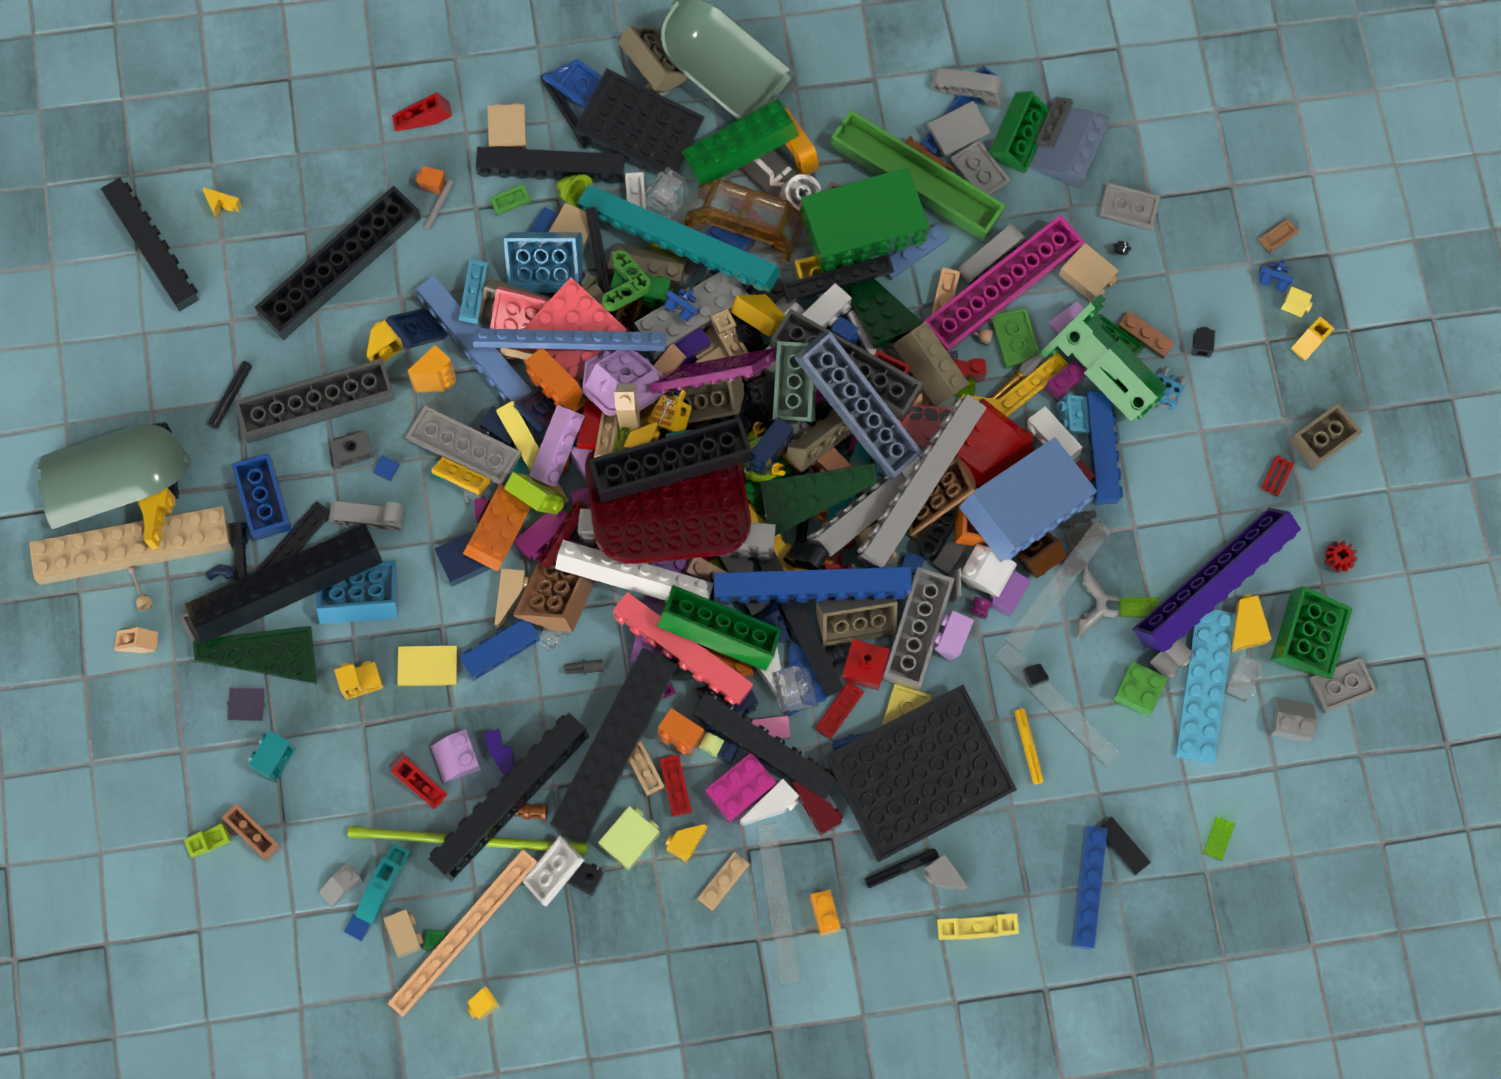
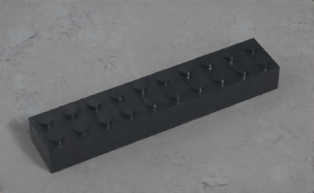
(338, 262)
(283, 583)
(614, 745)
(509, 796)

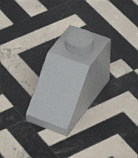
(944, 875)
(340, 885)

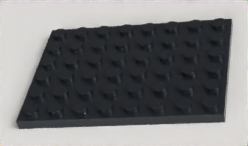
(920, 773)

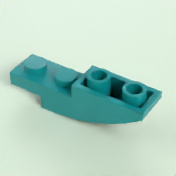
(381, 884)

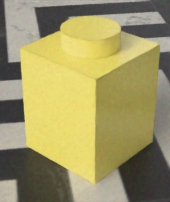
(1297, 302)

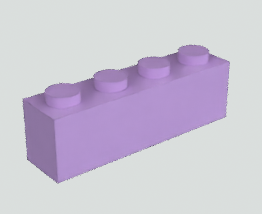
(556, 446)

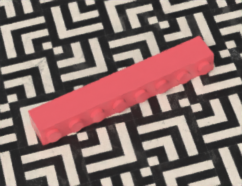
(686, 652)

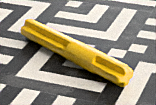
(1029, 746)

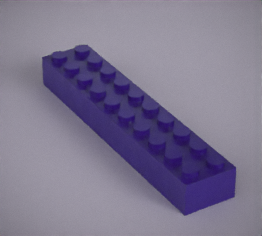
(1216, 579)

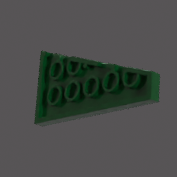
(880, 312)
(803, 496)
(273, 653)

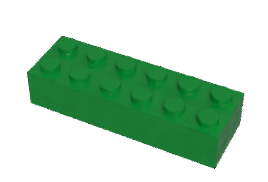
(740, 142)
(719, 627)

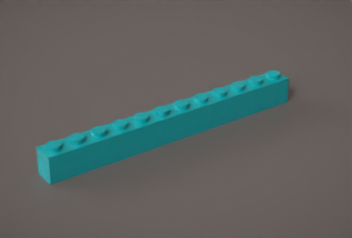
(681, 239)

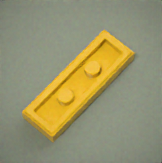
(460, 475)

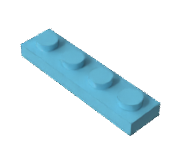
(473, 291)

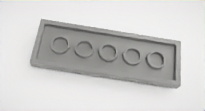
(463, 445)

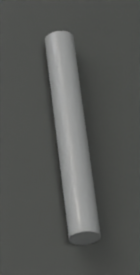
(438, 205)

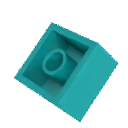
(271, 756)

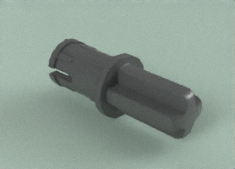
(584, 667)

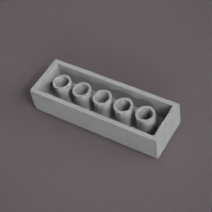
(712, 297)
(857, 516)
(918, 629)

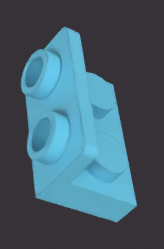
(1074, 414)

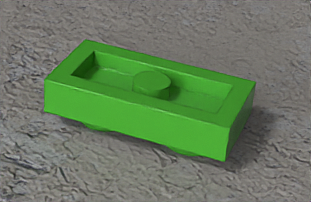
(510, 200)

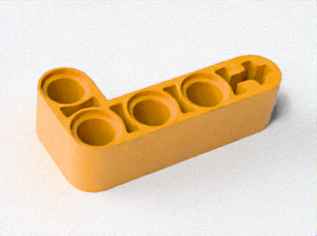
(803, 151)

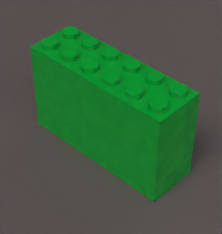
(864, 219)

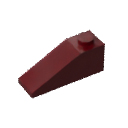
(819, 810)

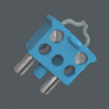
(1173, 389)

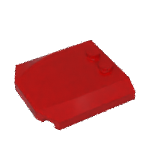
(994, 445)

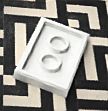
(553, 870)

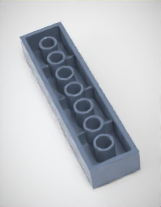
(858, 404)

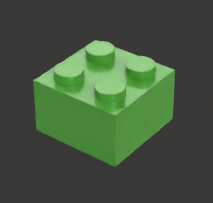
(1140, 688)

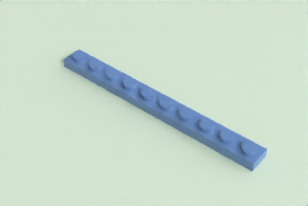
(569, 339)

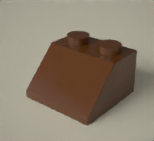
(1042, 555)

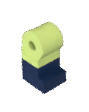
(718, 748)

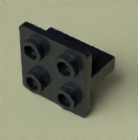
(748, 334)

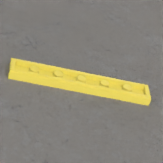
(522, 437)

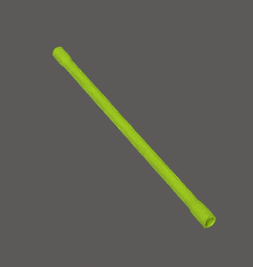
(365, 832)

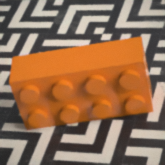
(497, 529)

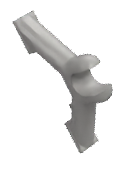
(1101, 599)

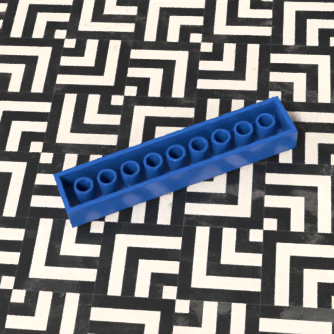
(812, 585)

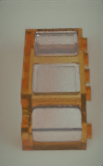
(747, 213)

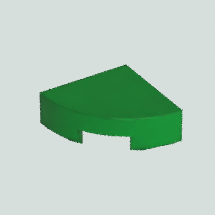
(433, 939)

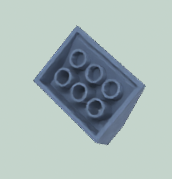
(1074, 147)

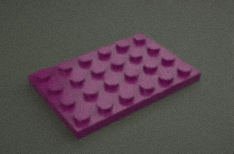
(715, 370)

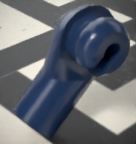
(220, 569)

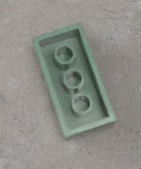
(793, 388)

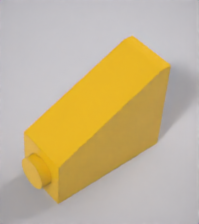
(758, 312)
(1249, 624)

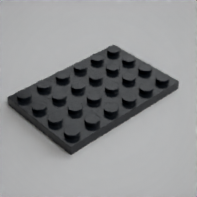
(638, 123)

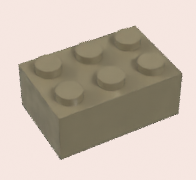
(1325, 436)

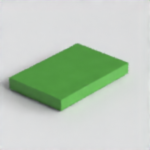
(1015, 337)

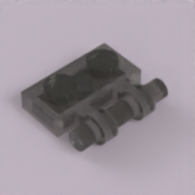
(1075, 534)

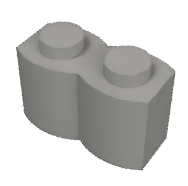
(1168, 661)

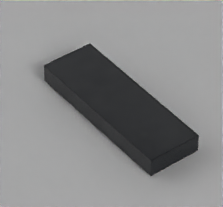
(1125, 847)

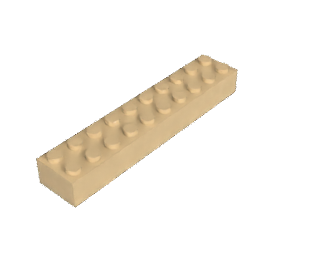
(124, 546)

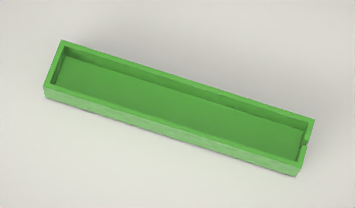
(935, 185)

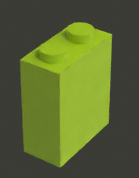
(535, 493)

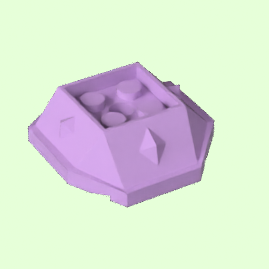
(615, 367)

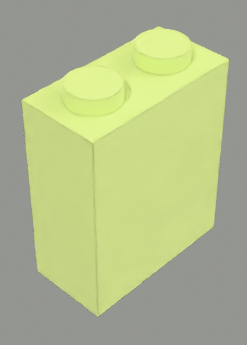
(629, 837)

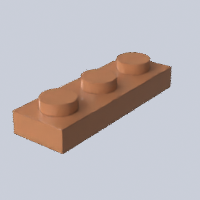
(1146, 334)

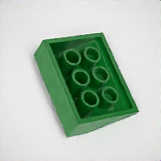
(1311, 632)

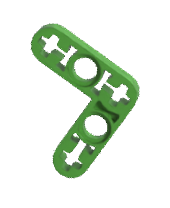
(631, 284)

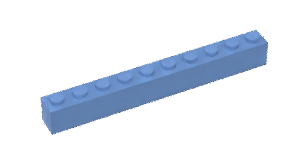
(486, 359)

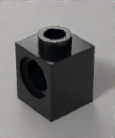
(1203, 342)

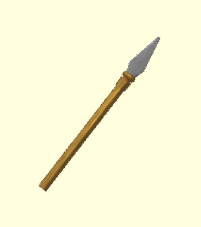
(1025, 369)

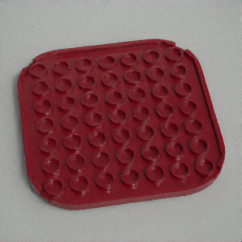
(673, 521)

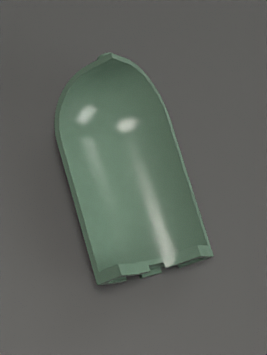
(723, 57)
(109, 472)

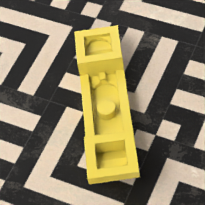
(977, 927)

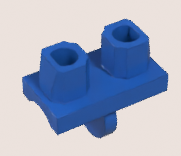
(1283, 279)
(688, 310)

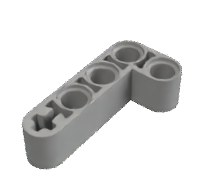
(969, 84)
(992, 253)
(376, 517)

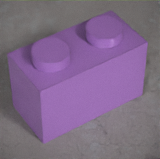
(1010, 594)

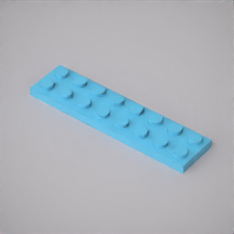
(1205, 687)

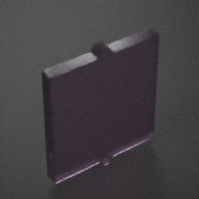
(246, 704)

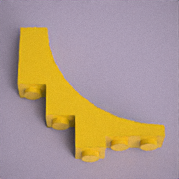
(154, 513)

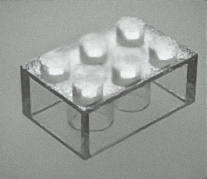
(666, 194)

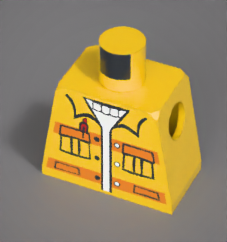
(671, 413)

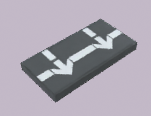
(770, 172)

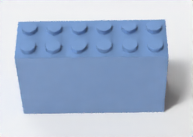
(1028, 500)

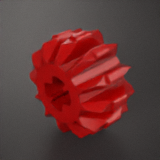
(1334, 559)

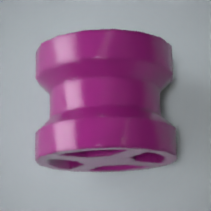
(980, 607)

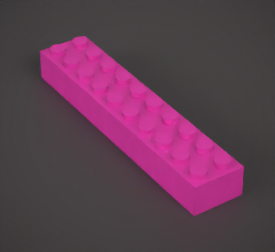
(1004, 283)

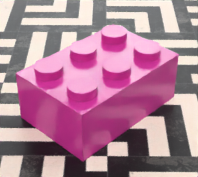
(740, 788)

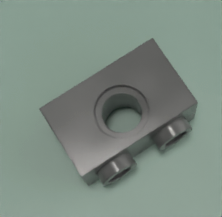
(344, 457)

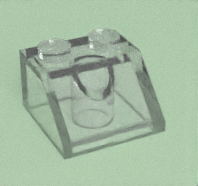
(794, 689)

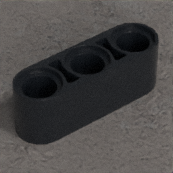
(934, 542)
(806, 556)

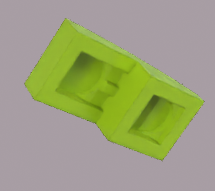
(207, 841)

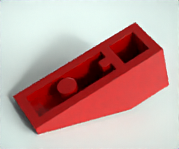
(423, 113)
(417, 780)

